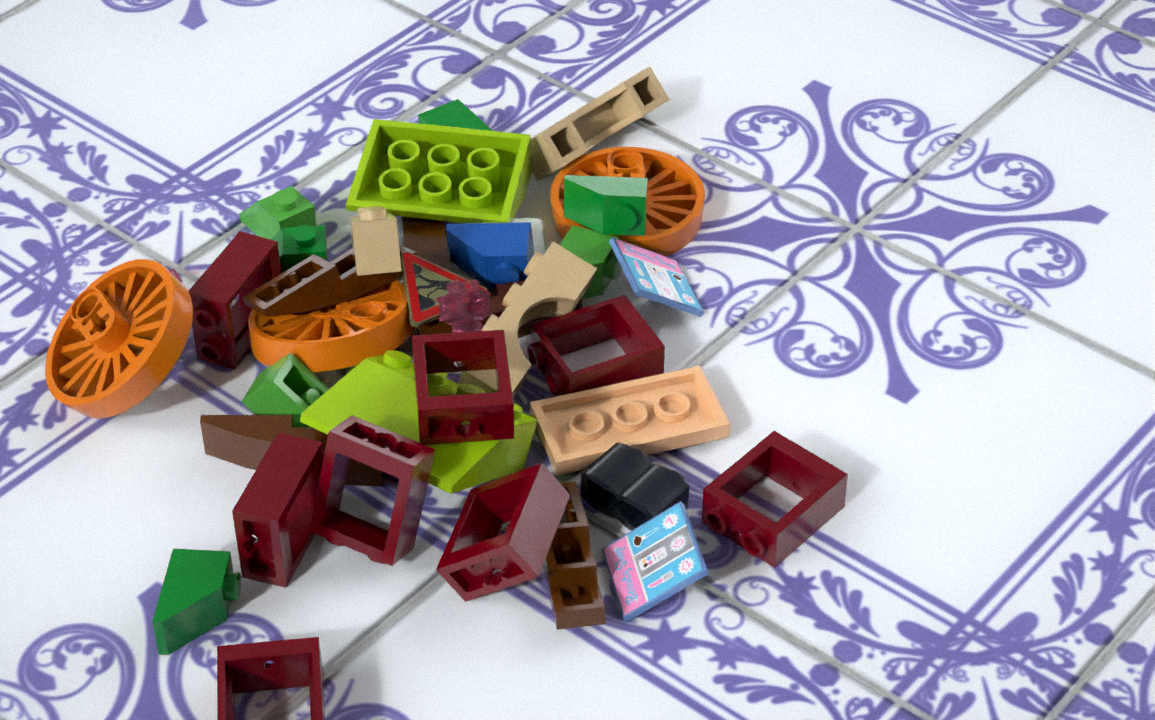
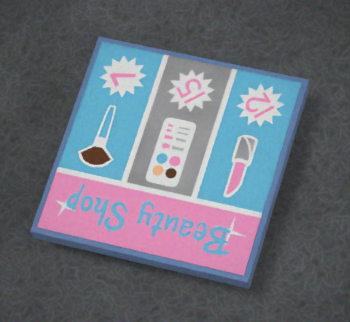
(656, 277)
(654, 561)

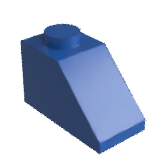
(491, 250)

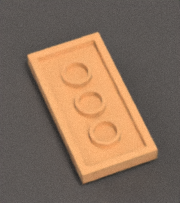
(643, 413)

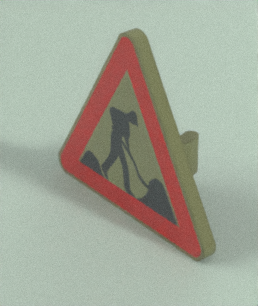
(423, 285)

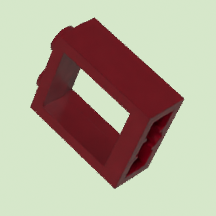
(590, 326)
(223, 332)
(441, 416)
(385, 452)
(795, 469)
(532, 504)
(278, 510)
(244, 669)

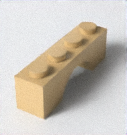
(595, 122)
(375, 241)
(551, 289)

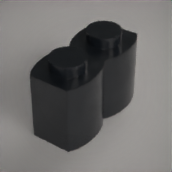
(631, 487)

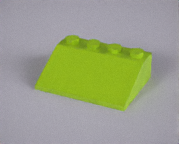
(442, 172)
(384, 394)

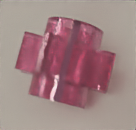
(464, 306)

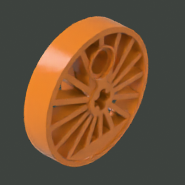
(673, 194)
(335, 334)
(97, 345)

